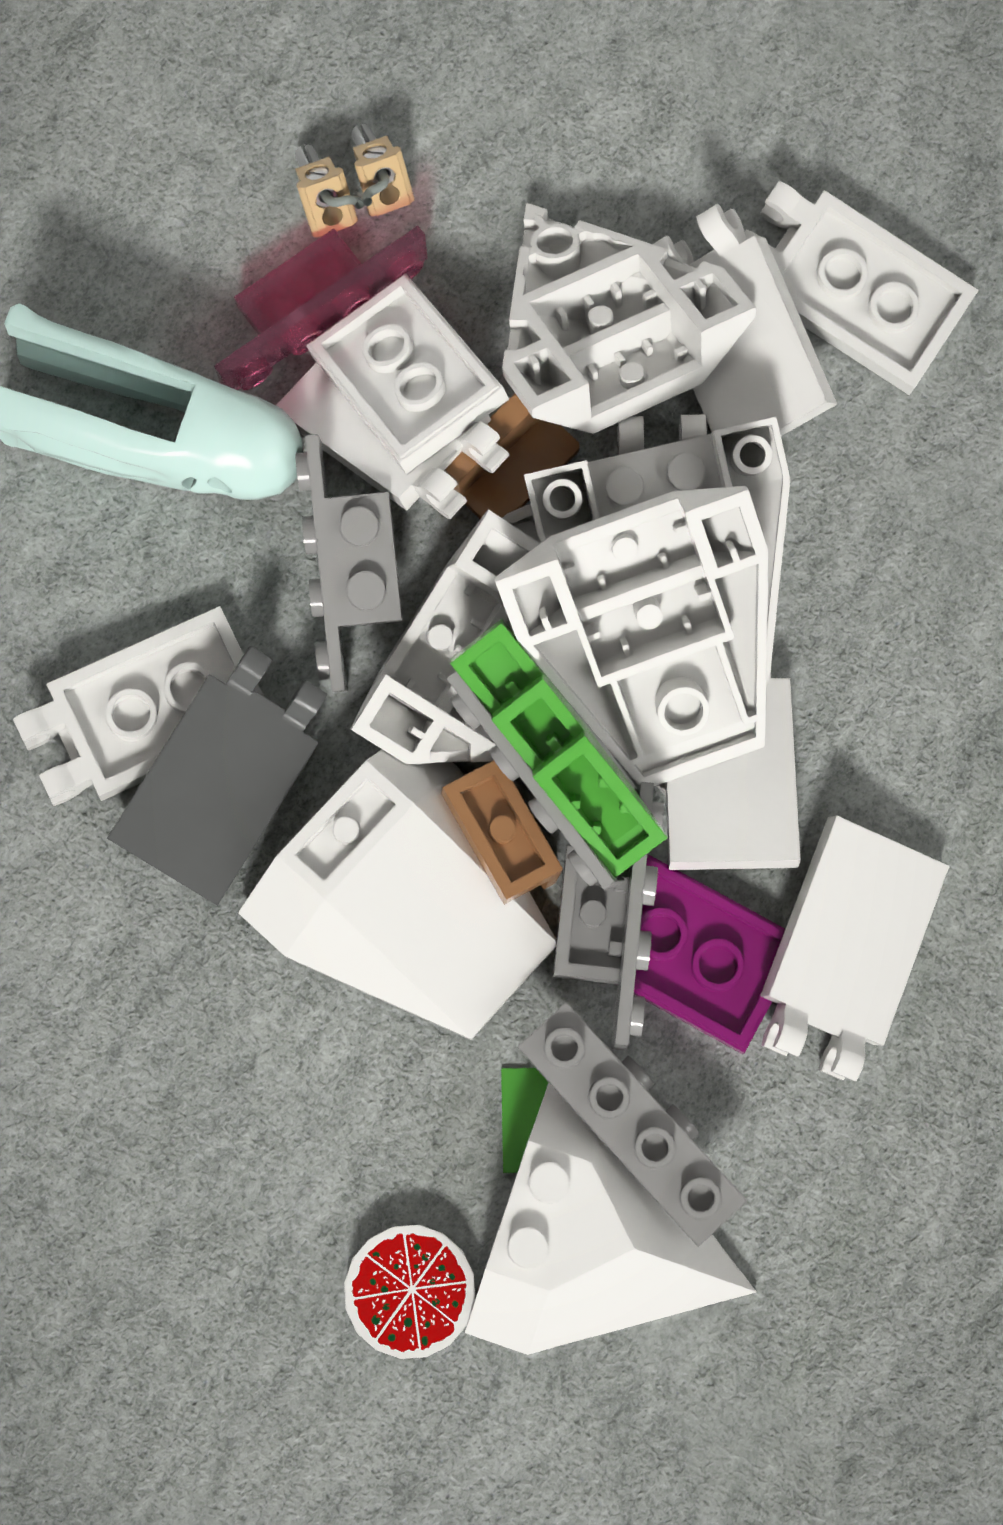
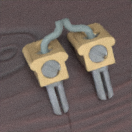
(326, 191)

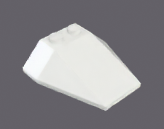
(654, 628)

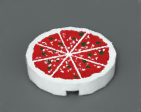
(409, 1291)

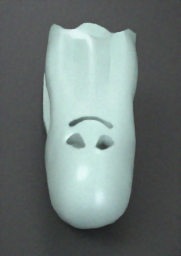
(224, 444)

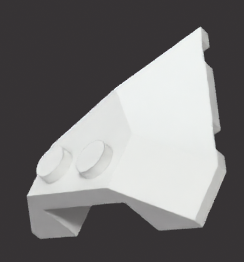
(612, 323)
(410, 698)
(588, 1247)

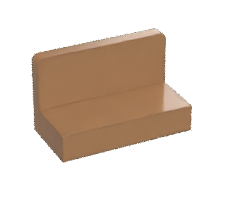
(531, 448)
(502, 832)

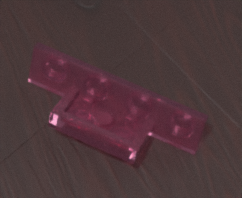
(308, 297)

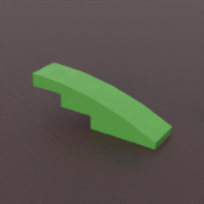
(559, 749)

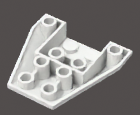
(727, 457)
(398, 901)

